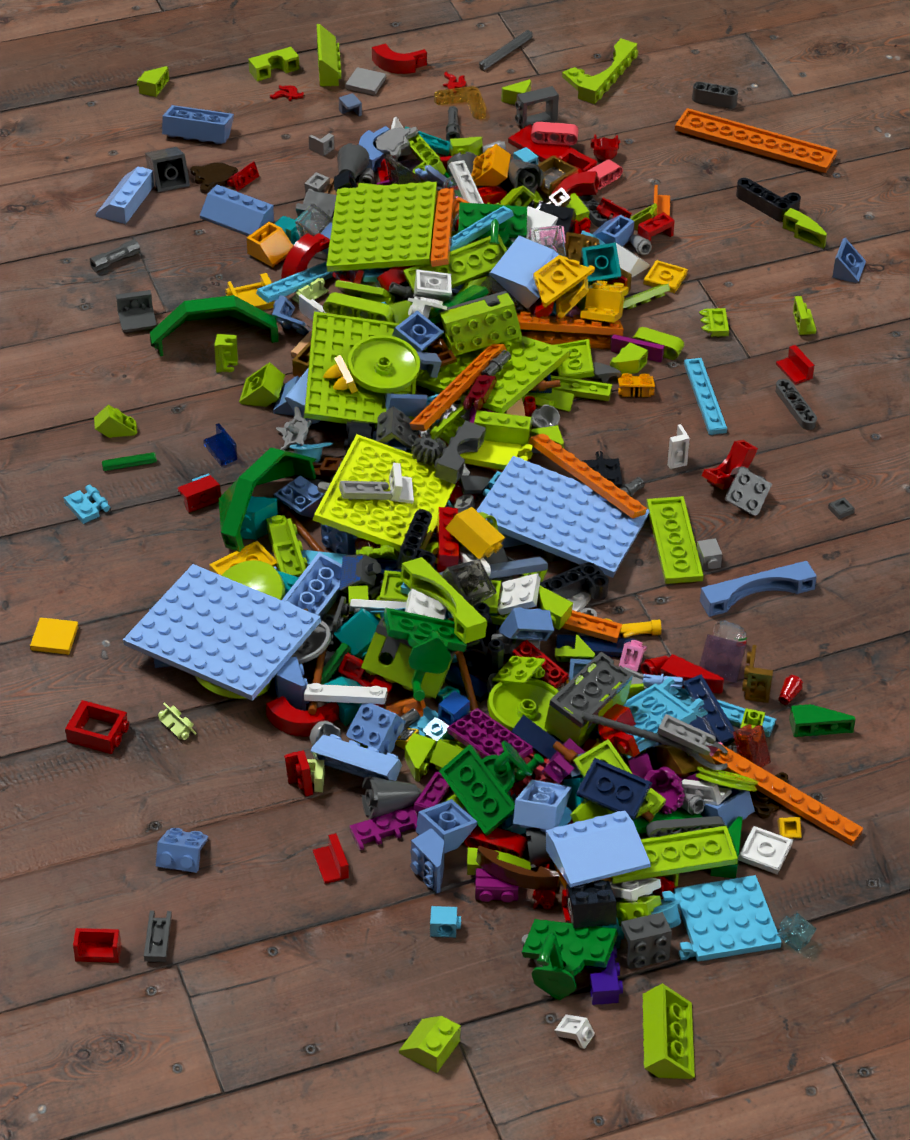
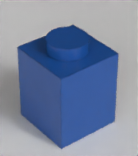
(453, 708)

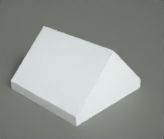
(630, 262)
(432, 285)

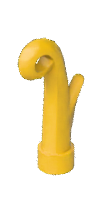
(652, 627)

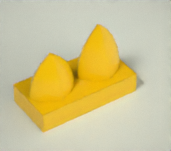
(338, 370)

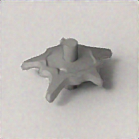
(295, 431)

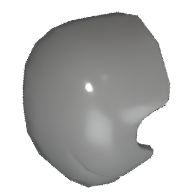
(545, 417)
(325, 728)

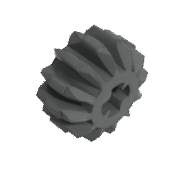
(426, 450)

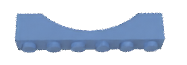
(791, 578)

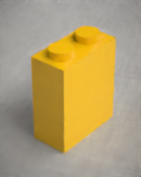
(475, 533)

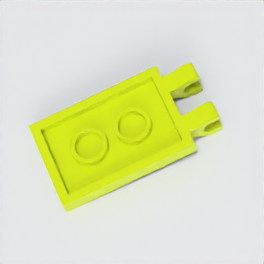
(497, 454)

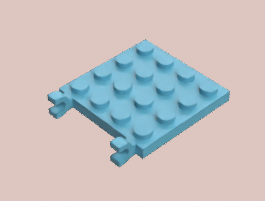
(652, 705)
(724, 918)

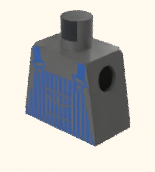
(358, 571)

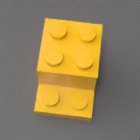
(604, 301)

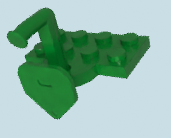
(511, 228)
(429, 643)
(485, 782)
(565, 952)

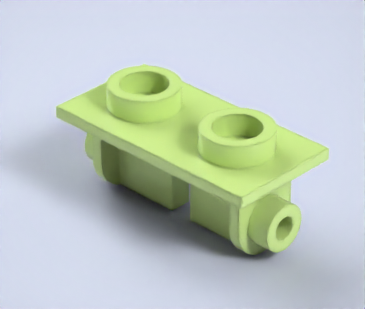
(313, 291)
(172, 716)

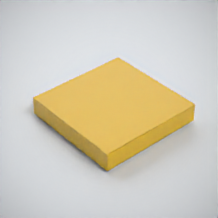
(665, 273)
(54, 636)

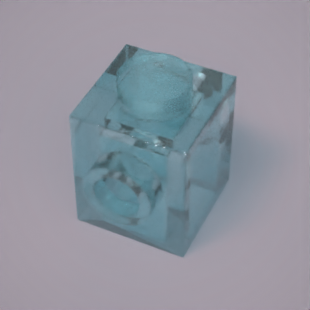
(796, 931)

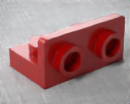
(299, 771)

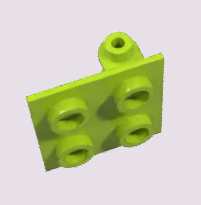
(520, 670)

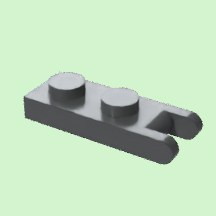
(157, 938)

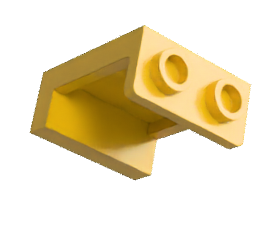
(248, 292)

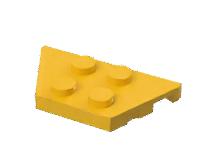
(559, 277)
(571, 298)

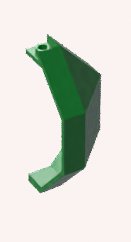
(213, 308)
(269, 467)

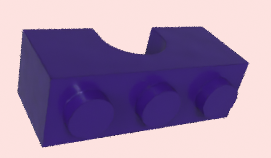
(605, 985)

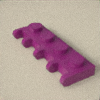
(384, 826)

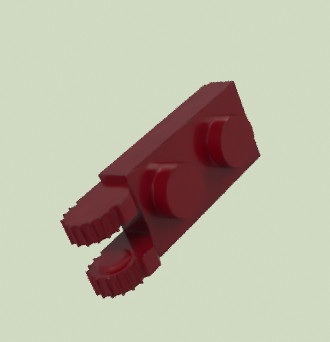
(480, 392)

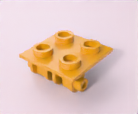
(627, 381)

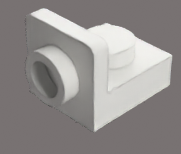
(575, 1028)

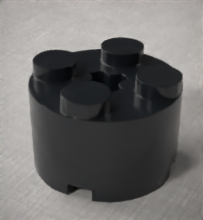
(360, 428)

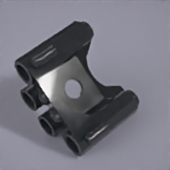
(485, 654)

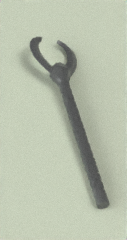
(655, 737)

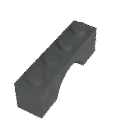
(451, 464)

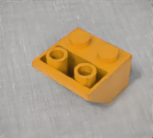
(491, 167)
(269, 244)

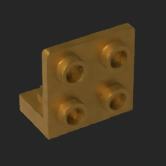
(575, 243)
(758, 680)

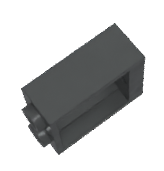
(537, 96)

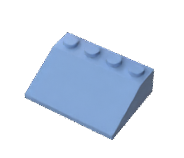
(517, 267)
(596, 848)

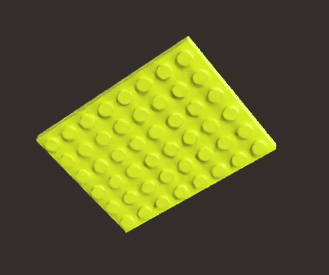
(381, 520)

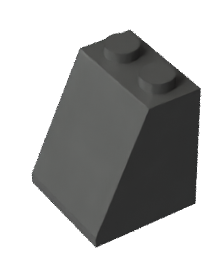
(168, 168)

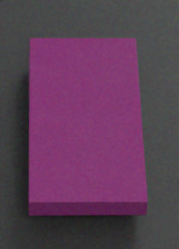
(486, 735)

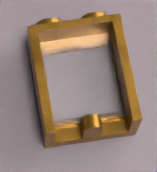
(554, 172)

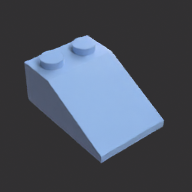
(541, 805)

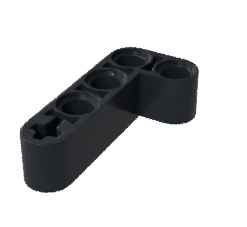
(765, 200)
(414, 540)
(577, 580)

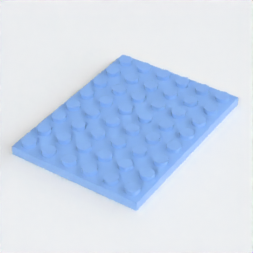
(560, 516)
(222, 631)

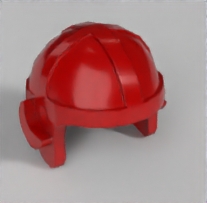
(604, 147)

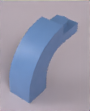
(368, 142)

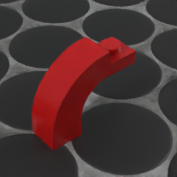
(398, 62)
(580, 183)
(302, 253)
(740, 455)
(352, 668)
(297, 721)
(620, 740)

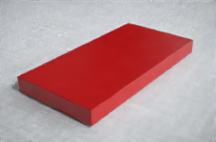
(543, 151)

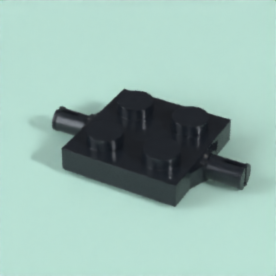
(607, 468)

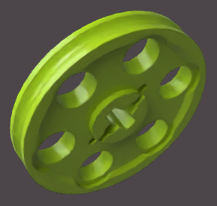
(727, 779)

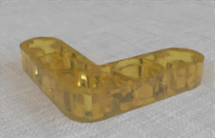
(464, 94)

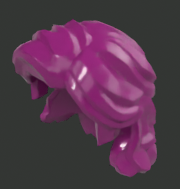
(668, 786)

